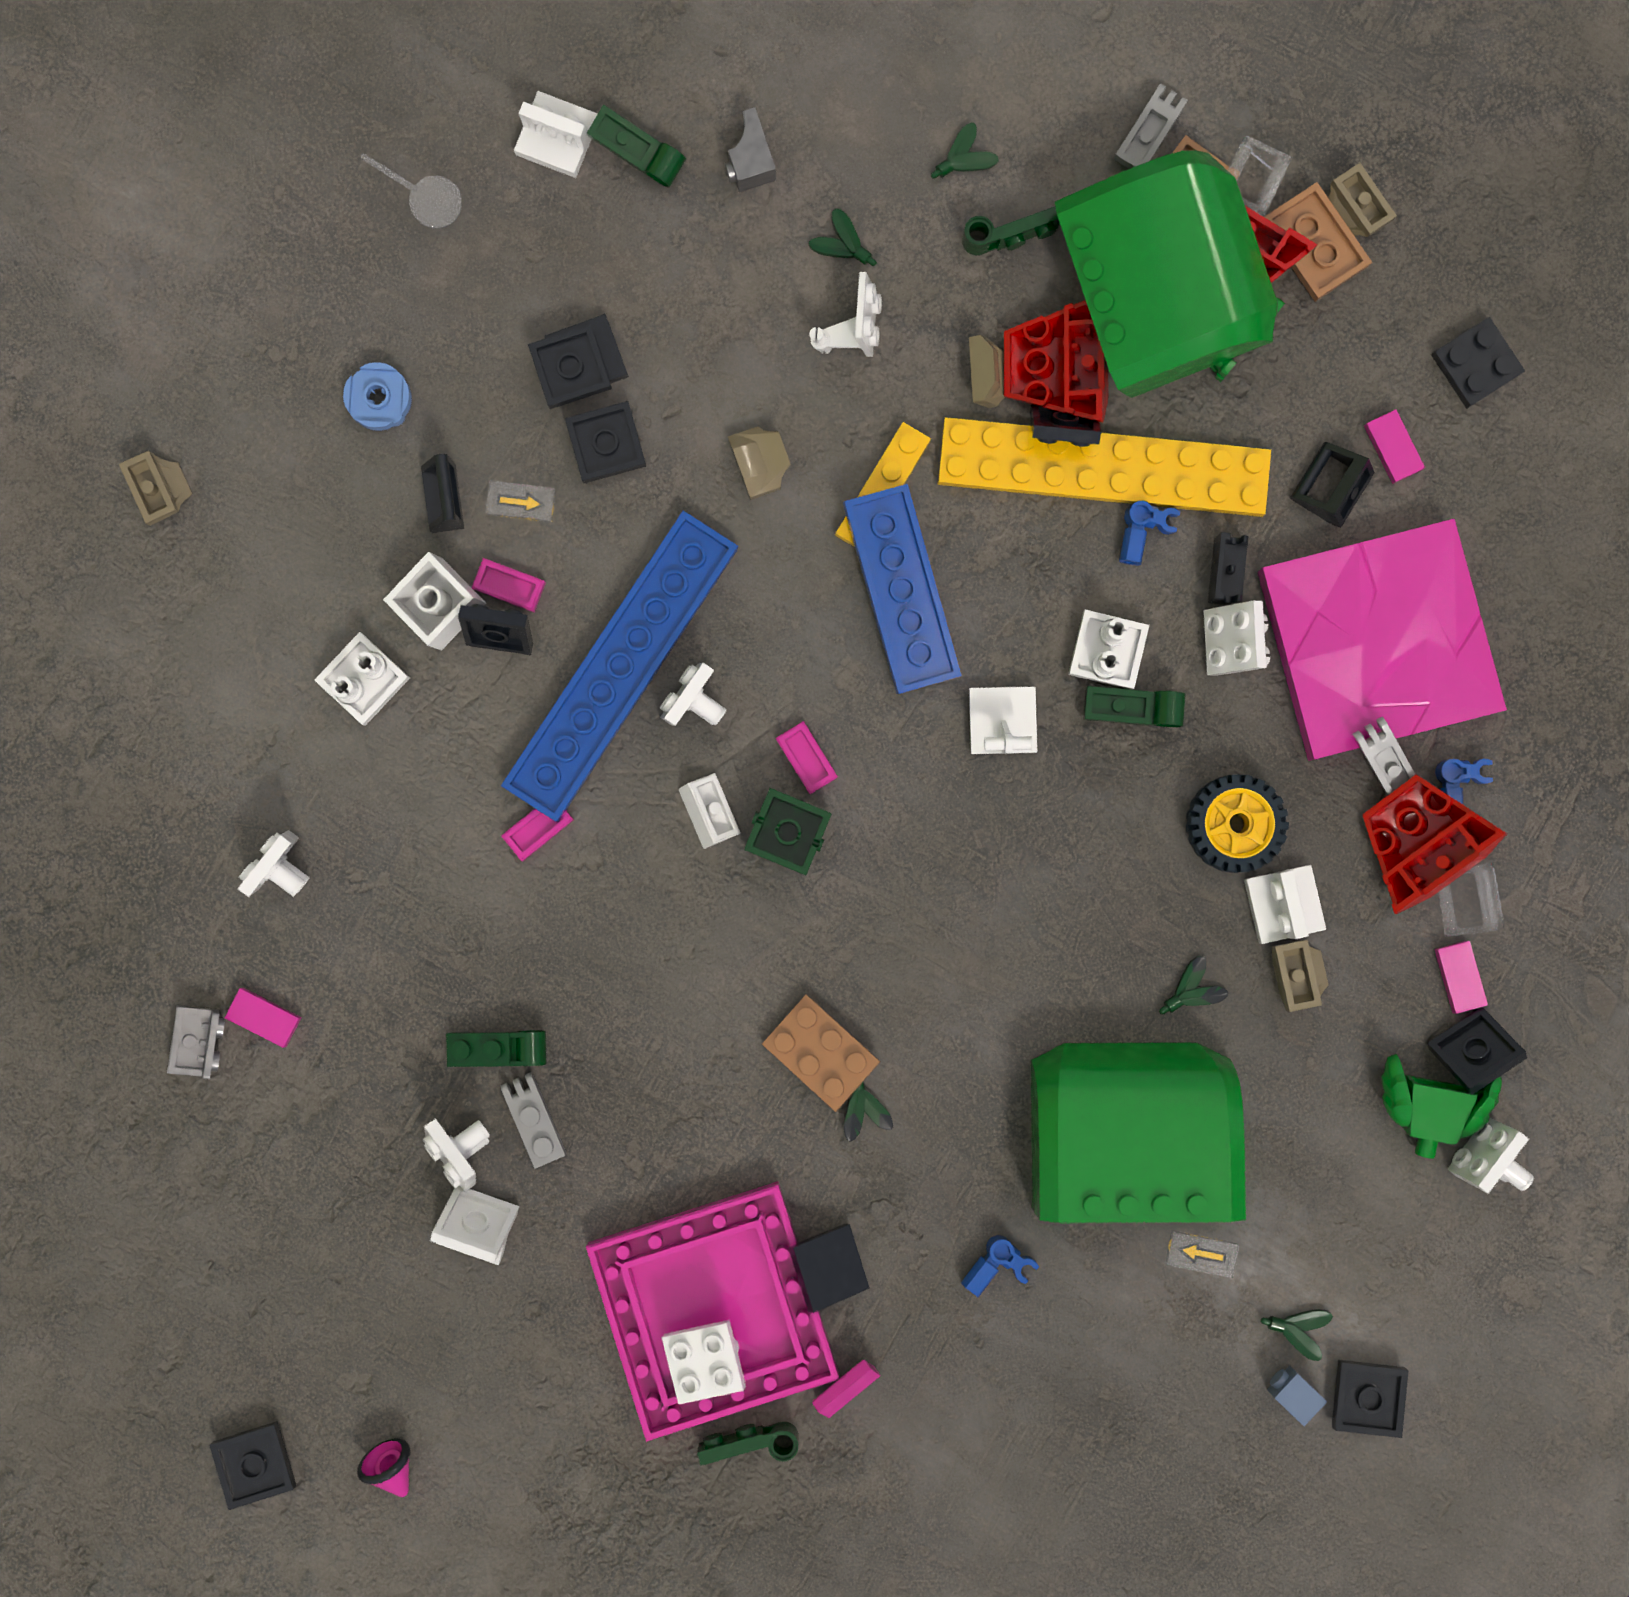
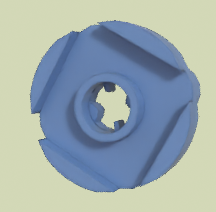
(392, 384)

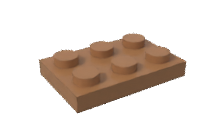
(1338, 251)
(821, 1053)

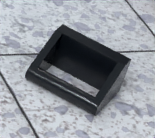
(1347, 491)
(442, 494)

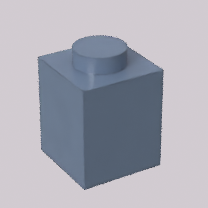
(1296, 1395)

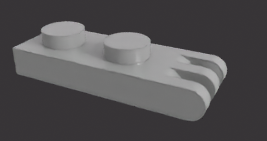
(1150, 129)
(1385, 756)
(533, 1121)

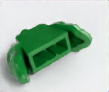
(1434, 1108)

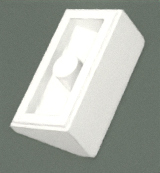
(709, 810)

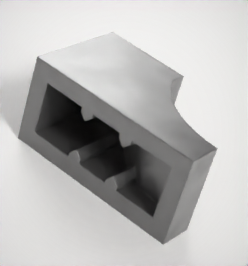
(751, 159)

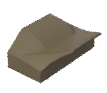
(1360, 202)
(986, 371)
(760, 460)
(155, 485)
(1299, 974)

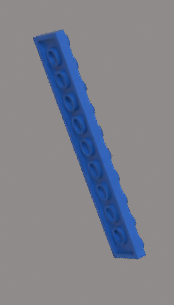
(620, 666)

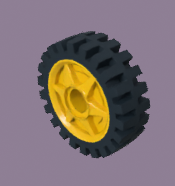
(1262, 817)

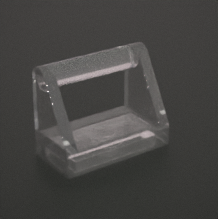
(1273, 159)
(1488, 899)

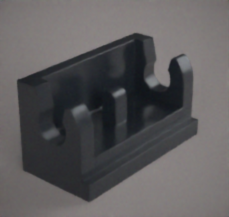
(1227, 569)

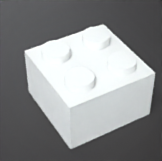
(431, 600)

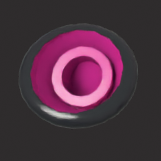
(387, 1467)

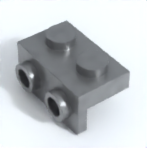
(194, 1041)

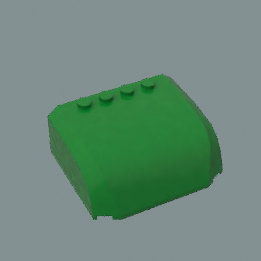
(1169, 269)
(1137, 1134)

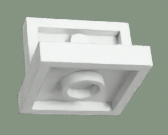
(554, 133)
(1285, 904)
(475, 1224)

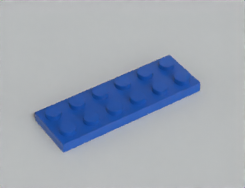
(902, 588)

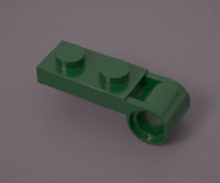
(636, 147)
(1009, 235)
(1134, 706)
(496, 1049)
(748, 1439)

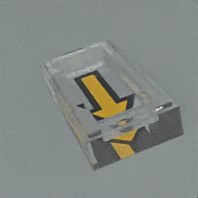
(520, 501)
(1202, 1254)

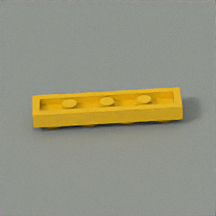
(892, 468)

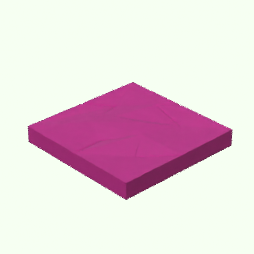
(1379, 635)
(703, 1270)

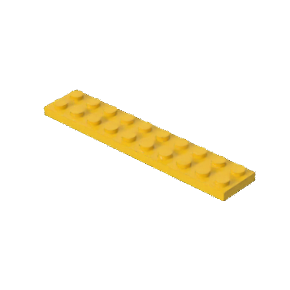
(1114, 471)

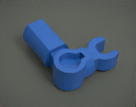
(1141, 516)
(1457, 771)
(998, 1252)

